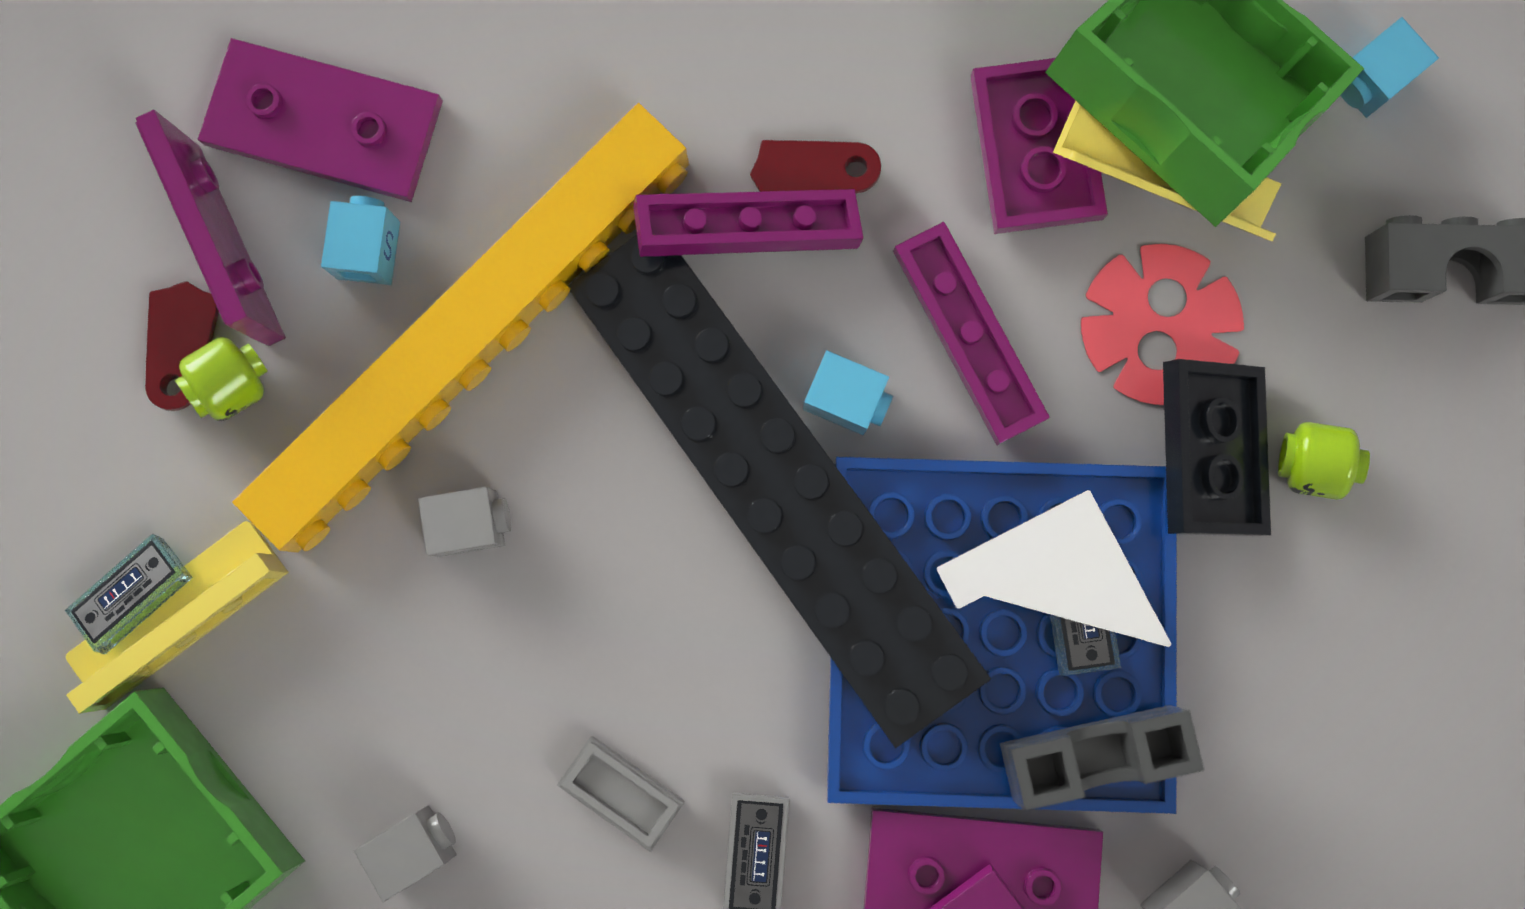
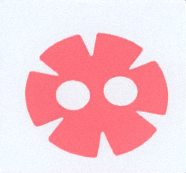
(1126, 295)

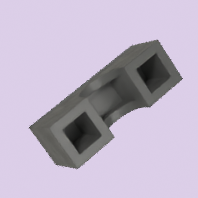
(1411, 259)
(1119, 749)

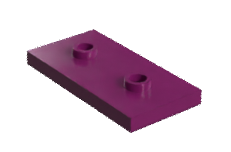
(320, 119)
(210, 229)
(928, 855)

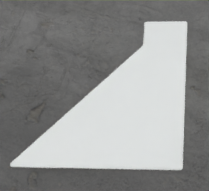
(1062, 567)

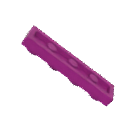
(747, 222)
(970, 333)

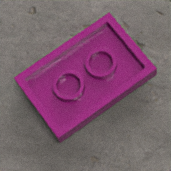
(1018, 128)

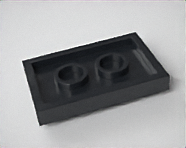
(1216, 449)

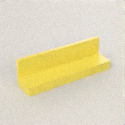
(1095, 147)
(222, 583)

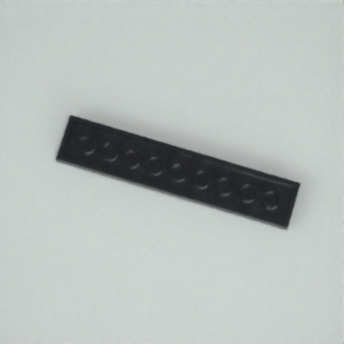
(781, 489)

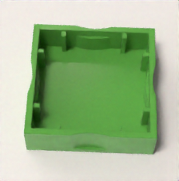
(1204, 88)
(140, 822)

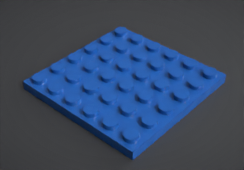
(943, 511)

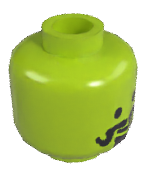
(221, 378)
(1322, 460)

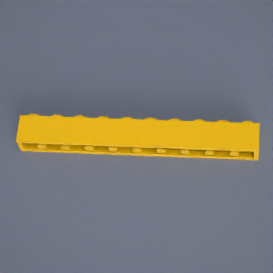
(462, 334)

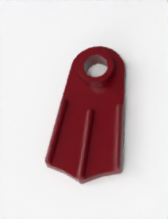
(813, 166)
(178, 324)

